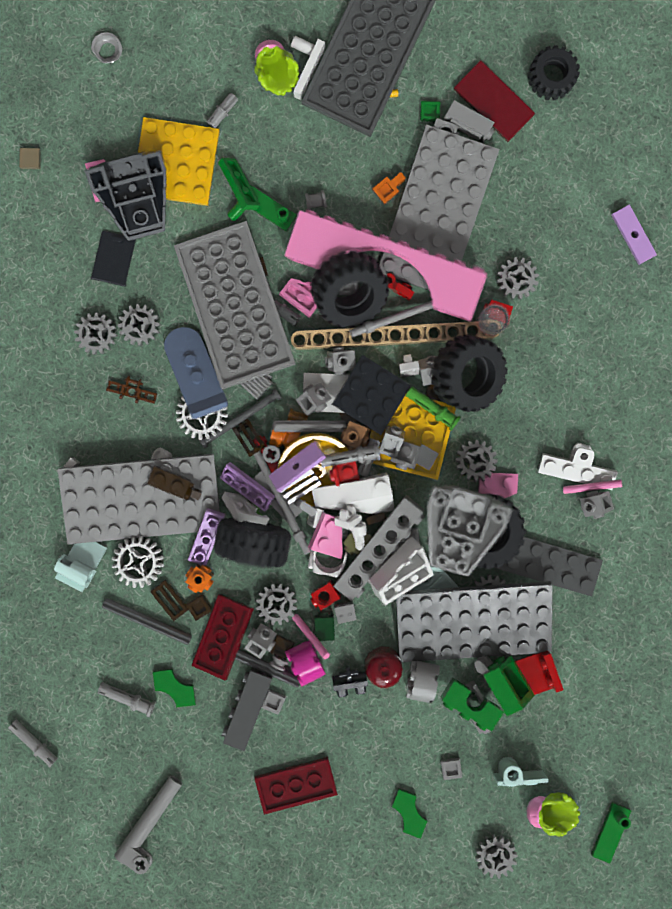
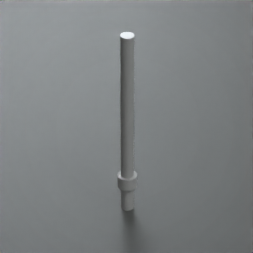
(370, 326)
(298, 535)

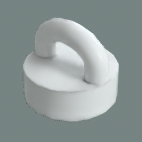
(161, 453)

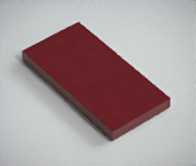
(494, 100)
(222, 637)
(296, 785)

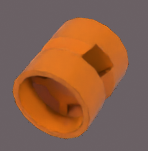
(283, 438)

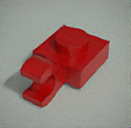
(401, 289)

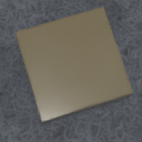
(30, 158)

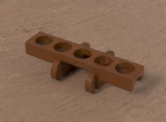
(126, 387)

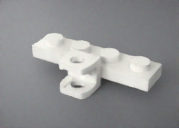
(577, 468)

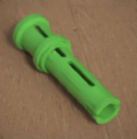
(441, 413)

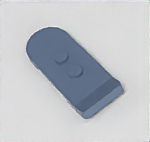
(194, 372)

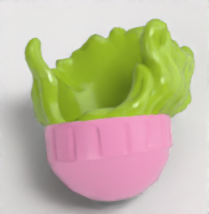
(275, 67)
(553, 813)

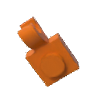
(387, 188)

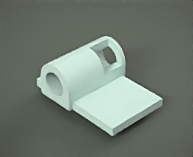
(79, 565)
(516, 776)

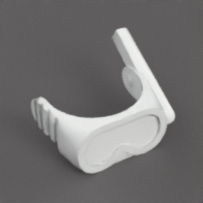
(358, 533)
(320, 569)

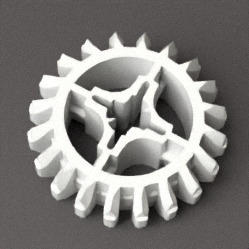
(206, 430)
(142, 569)

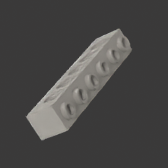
(406, 507)

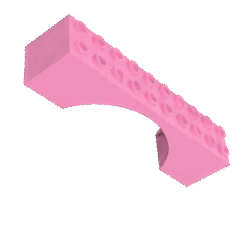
(452, 284)

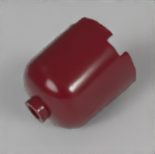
(383, 667)

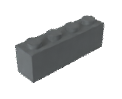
(247, 709)

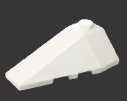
(367, 495)

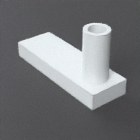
(315, 52)

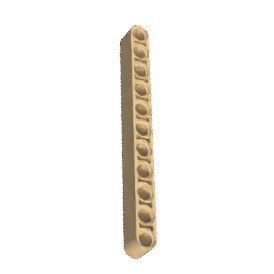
(404, 330)

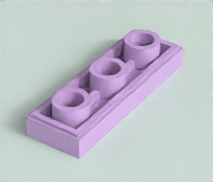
(627, 224)
(297, 466)
(247, 486)
(201, 547)

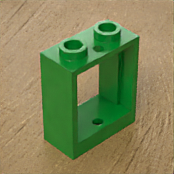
(508, 685)

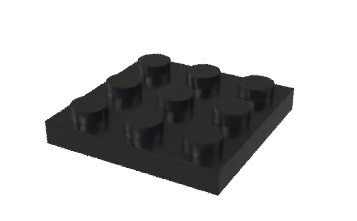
(371, 394)

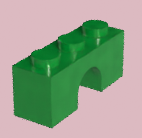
(486, 714)

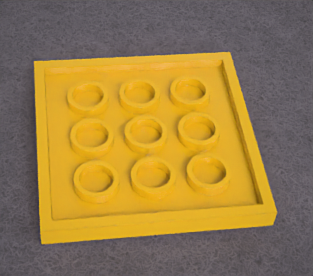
(188, 157)
(419, 429)

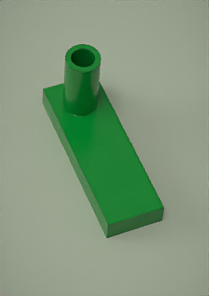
(240, 187)
(274, 211)
(611, 832)

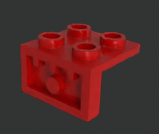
(540, 672)

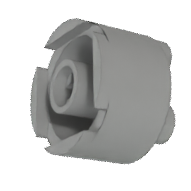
(422, 681)

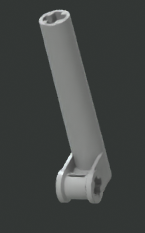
(130, 851)

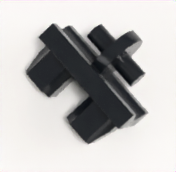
(348, 680)

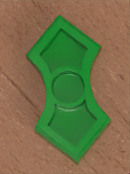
(181, 693)
(405, 804)

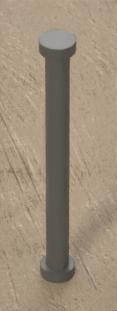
(241, 417)

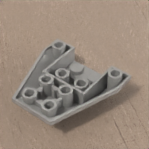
(462, 527)

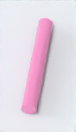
(592, 486)
(311, 637)

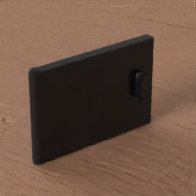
(113, 259)

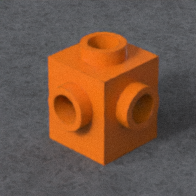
(206, 575)

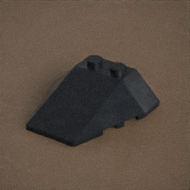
(132, 192)

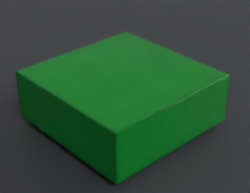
(429, 111)

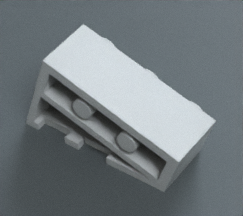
(401, 572)

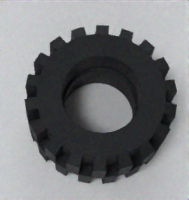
(555, 57)

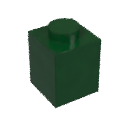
(324, 626)

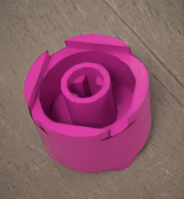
(305, 663)

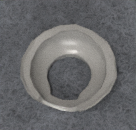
(103, 38)

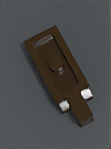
(173, 484)

